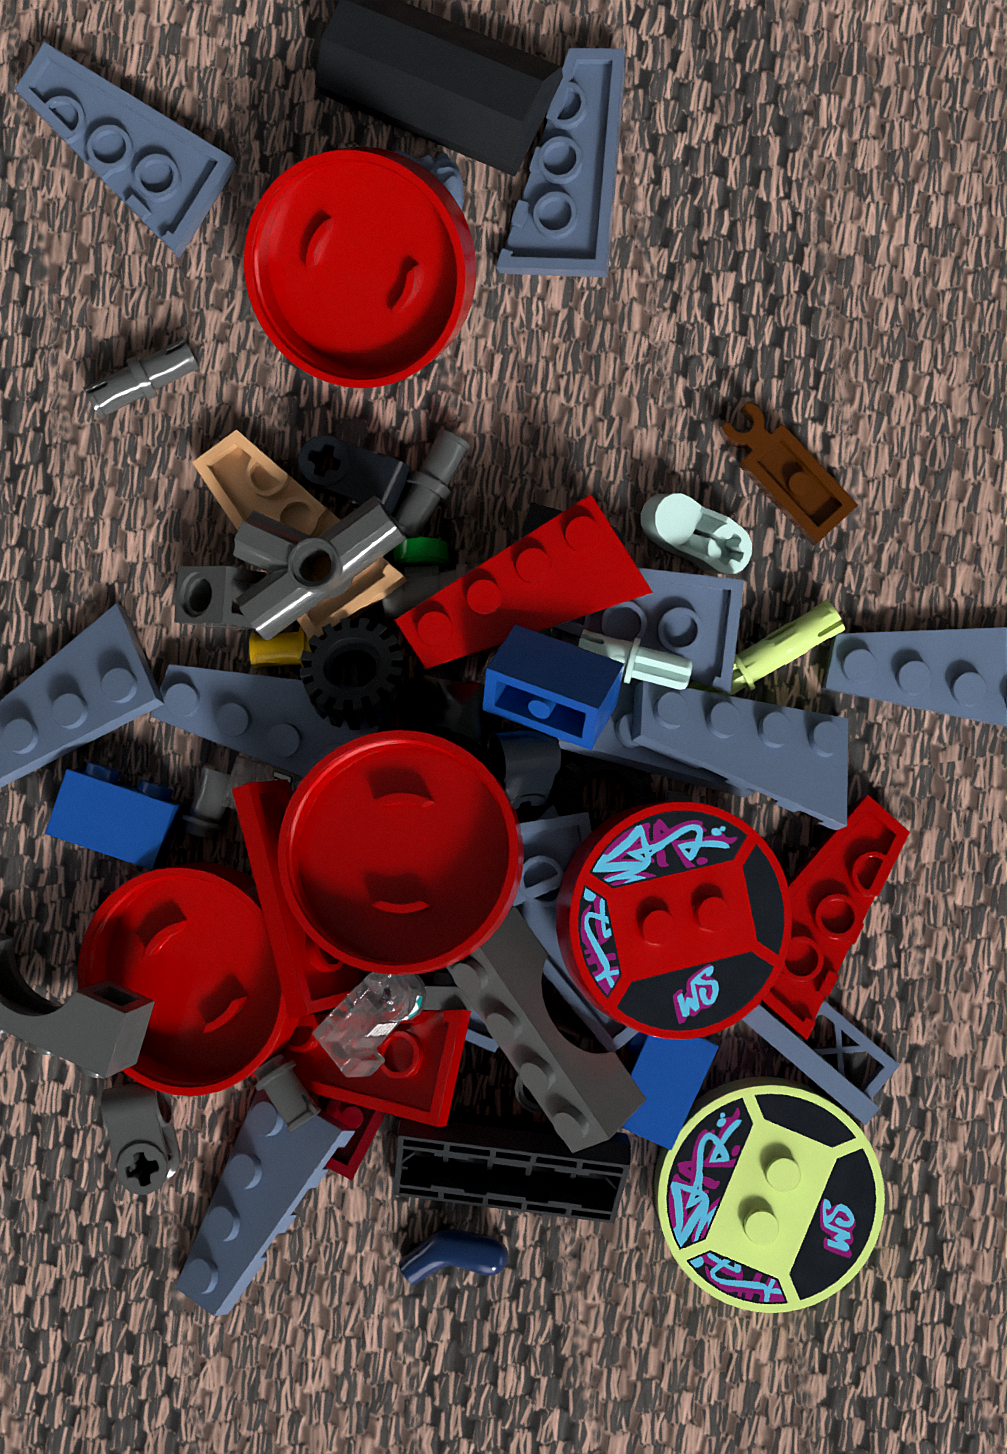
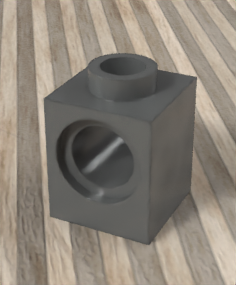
(209, 595)

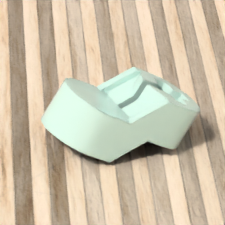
(721, 542)

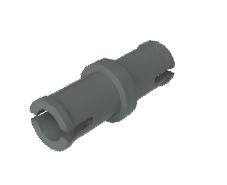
(141, 378)
(430, 483)

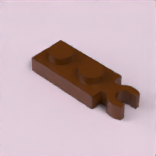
(790, 476)

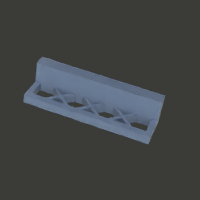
(818, 1069)

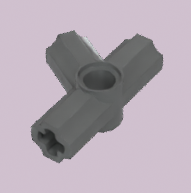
(290, 556)

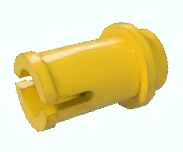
(280, 650)

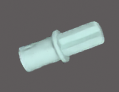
(640, 661)

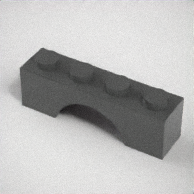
(95, 1029)
(578, 1090)

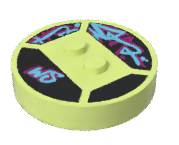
(769, 1195)

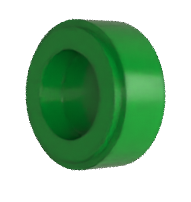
(421, 552)

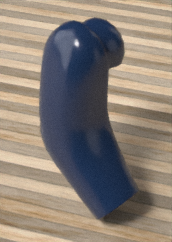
(454, 1248)

